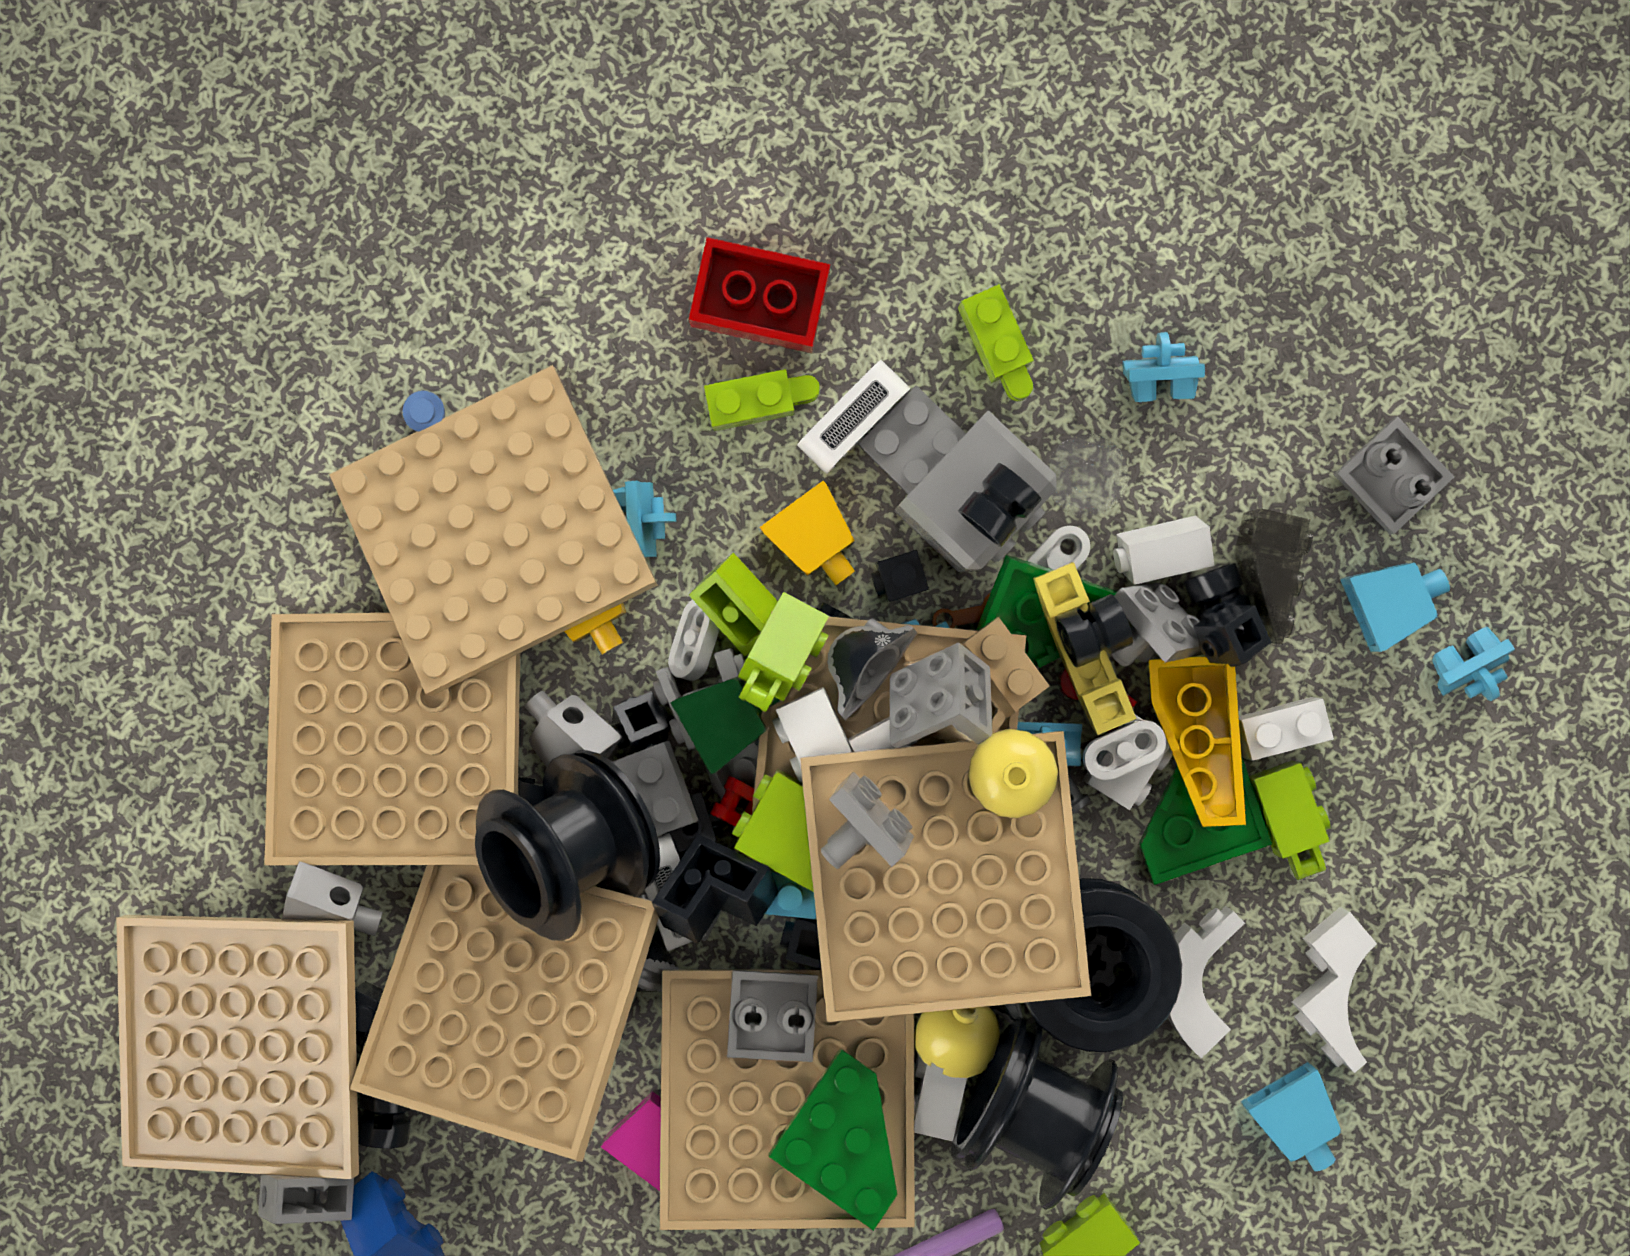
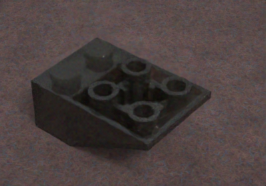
(1269, 565)

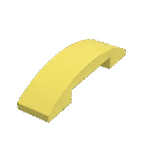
(1095, 682)

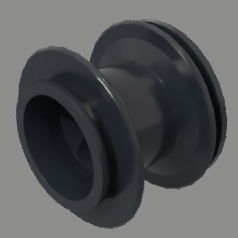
(577, 838)
(1133, 1003)
(1039, 1114)

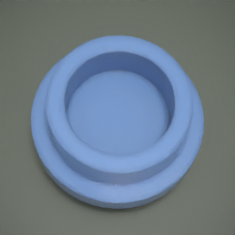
(423, 410)

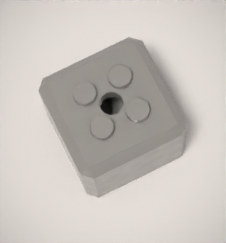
(935, 501)

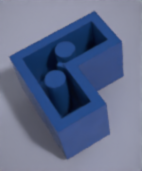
(384, 1225)

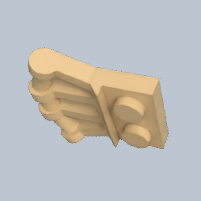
(1012, 675)

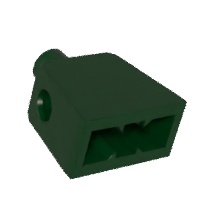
(720, 721)

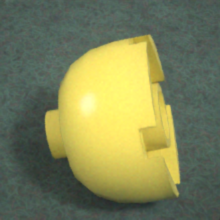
(1013, 773)
(958, 1040)

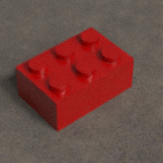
(759, 295)

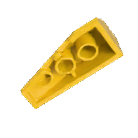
(1201, 724)

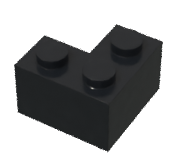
(712, 881)

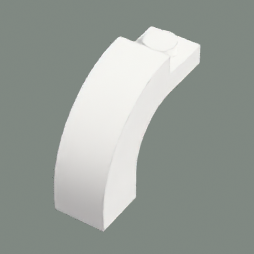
(1191, 1013)

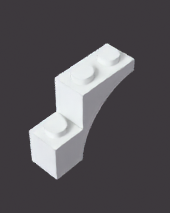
(1323, 1007)

